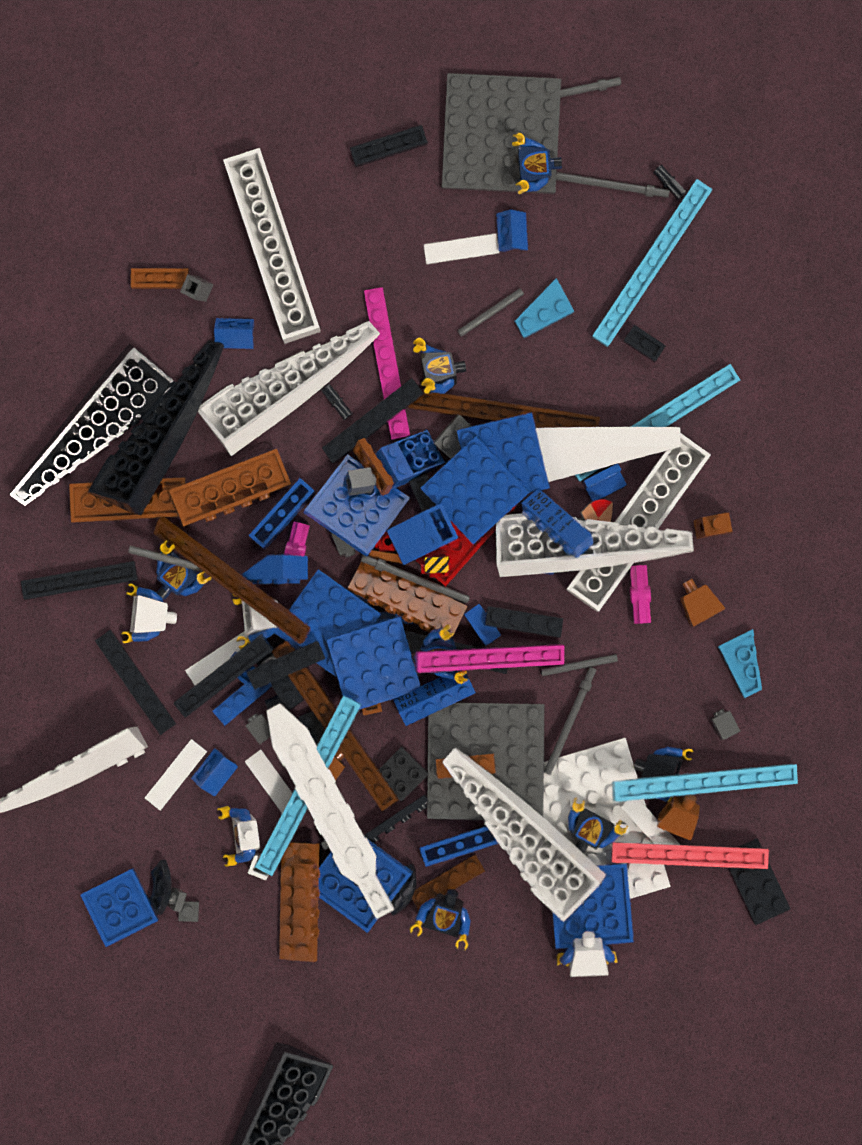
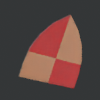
(597, 510)

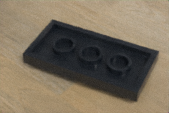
(759, 889)

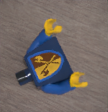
(534, 164)
(176, 578)
(441, 640)

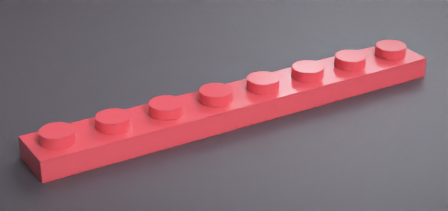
(689, 855)

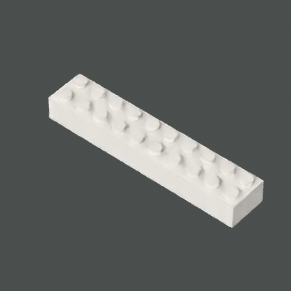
(271, 245)
(645, 509)

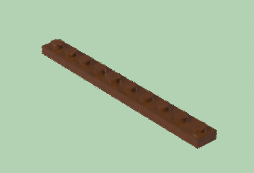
(496, 411)
(232, 580)
(350, 746)

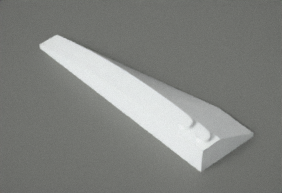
(258, 403)
(590, 448)
(528, 551)
(82, 767)
(546, 858)

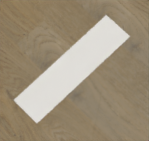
(461, 248)
(214, 660)
(175, 774)
(270, 779)
(647, 822)

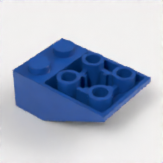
(410, 458)
(422, 534)
(278, 568)

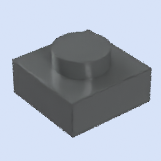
(176, 899)
(189, 911)

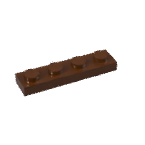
(449, 879)

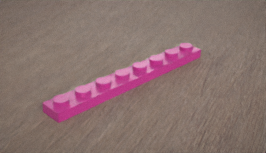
(386, 357)
(489, 658)

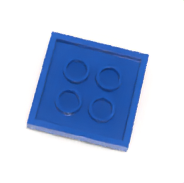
(119, 907)

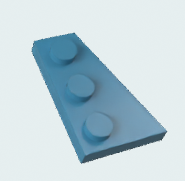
(545, 310)
(742, 662)

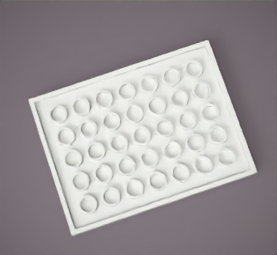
(589, 778)

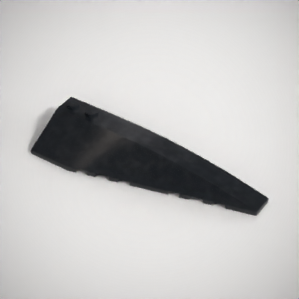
(102, 415)
(142, 461)
(282, 1096)

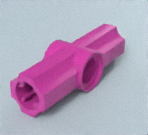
(297, 543)
(640, 594)

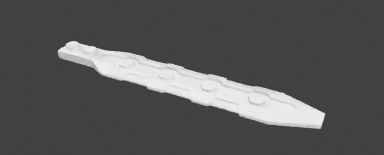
(331, 813)

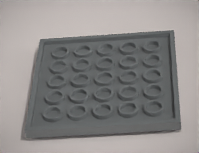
(480, 128)
(506, 730)

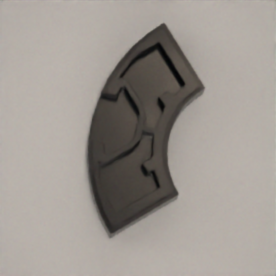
(161, 887)
(406, 893)

